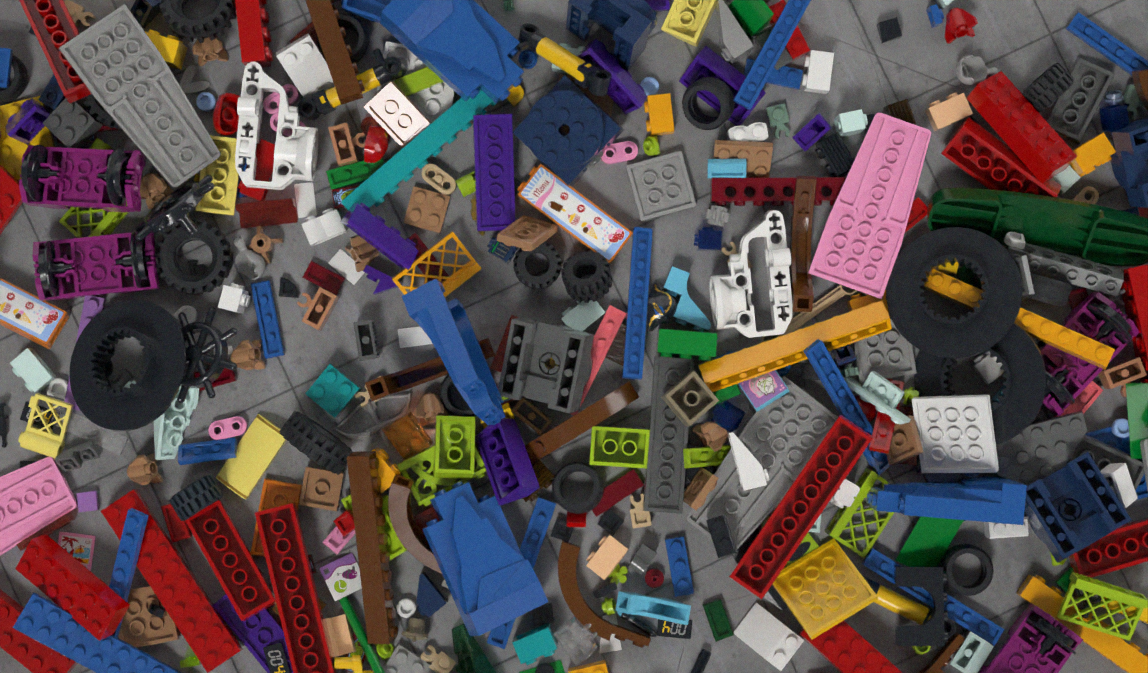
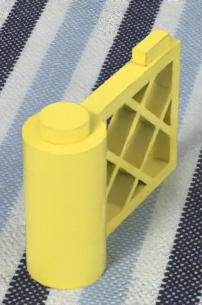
(45, 441)

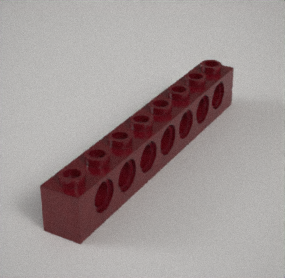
(718, 187)

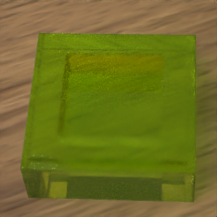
(189, 662)

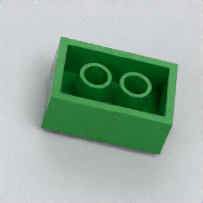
(686, 344)

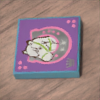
(764, 389)

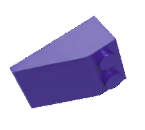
(27, 121)

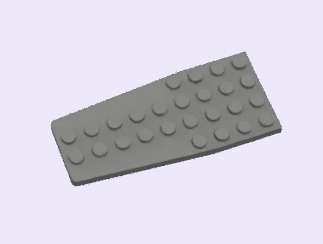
(141, 95)
(783, 442)

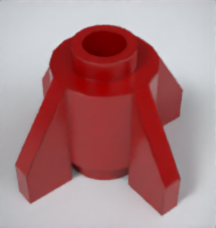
(959, 24)

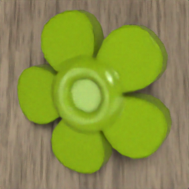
(618, 574)

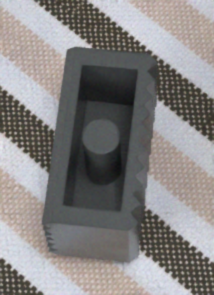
(366, 340)

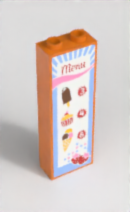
(573, 213)
(29, 315)

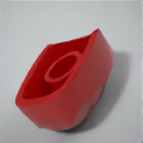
(225, 114)
(375, 144)

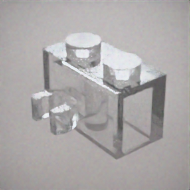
(576, 639)

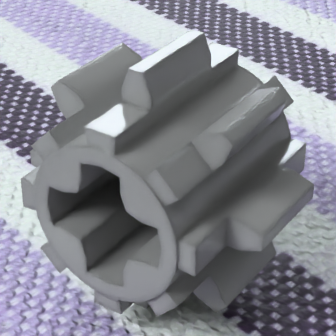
(717, 216)

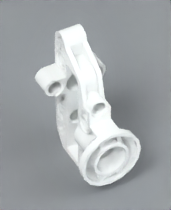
(296, 152)
(731, 301)

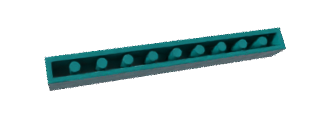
(417, 151)

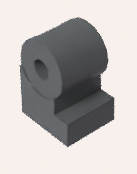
(642, 558)

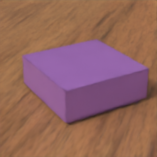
(87, 501)

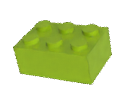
(619, 447)

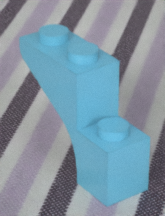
(686, 309)
(653, 607)

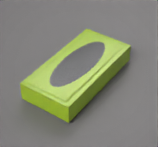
(806, 546)

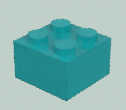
(333, 391)
(535, 644)

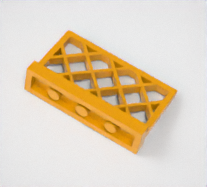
(454, 280)

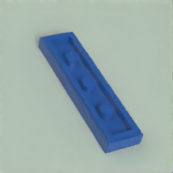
(267, 319)

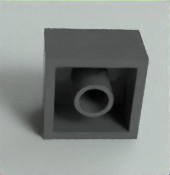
(72, 124)

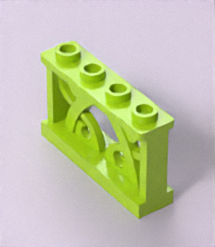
(416, 464)

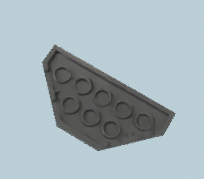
(1041, 448)

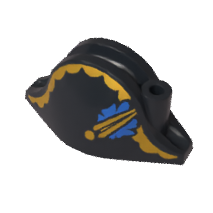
(660, 307)

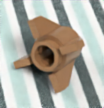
(209, 50)
(153, 189)
(268, 244)
(361, 252)
(248, 355)
(429, 407)
(711, 435)
(144, 470)

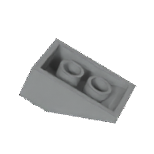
(732, 38)

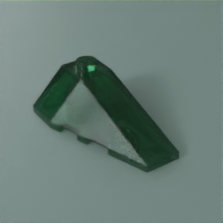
(469, 653)

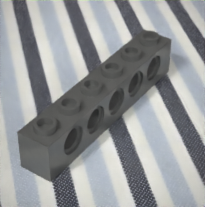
(1071, 269)

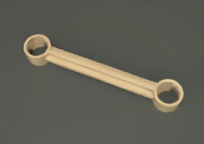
(818, 307)

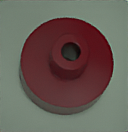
(650, 574)

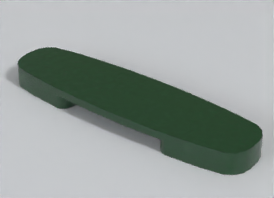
(1045, 221)

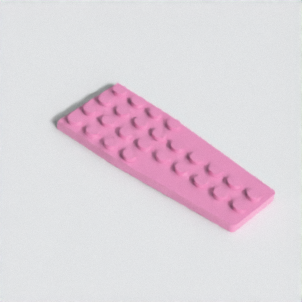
(872, 207)
(32, 500)

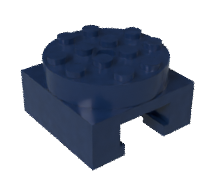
(626, 19)
(588, 135)
(1131, 161)
(1091, 500)

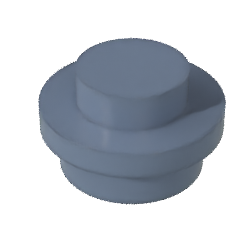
(1113, 97)

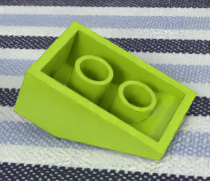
(454, 447)

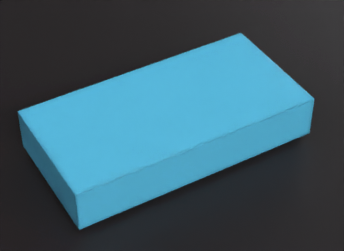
(727, 168)

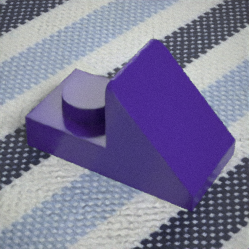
(812, 132)
(385, 283)

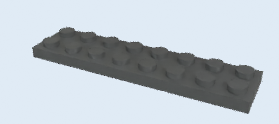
(666, 442)

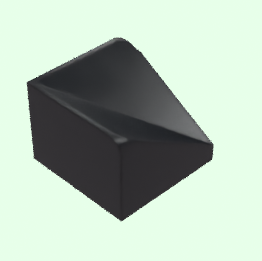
(889, 30)

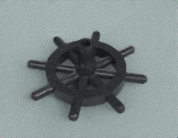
(175, 209)
(198, 354)

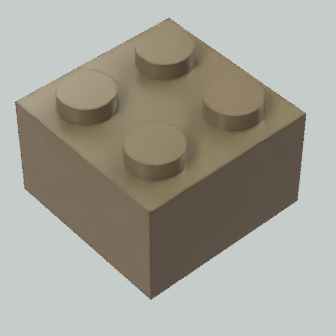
(689, 398)

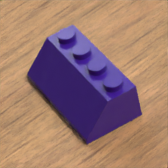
(710, 64)
(622, 87)
(380, 236)
(506, 461)

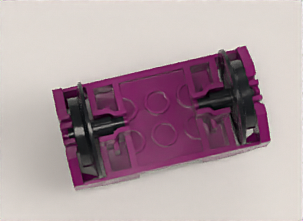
(82, 178)
(94, 266)
(1071, 375)
(1030, 650)

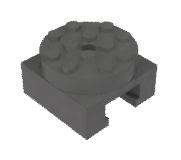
(528, 368)

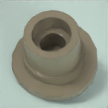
(415, 630)

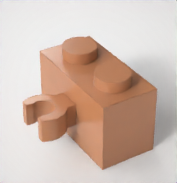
(345, 144)
(319, 308)
(1122, 373)

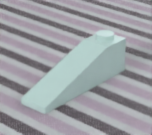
(171, 425)

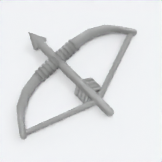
(370, 408)

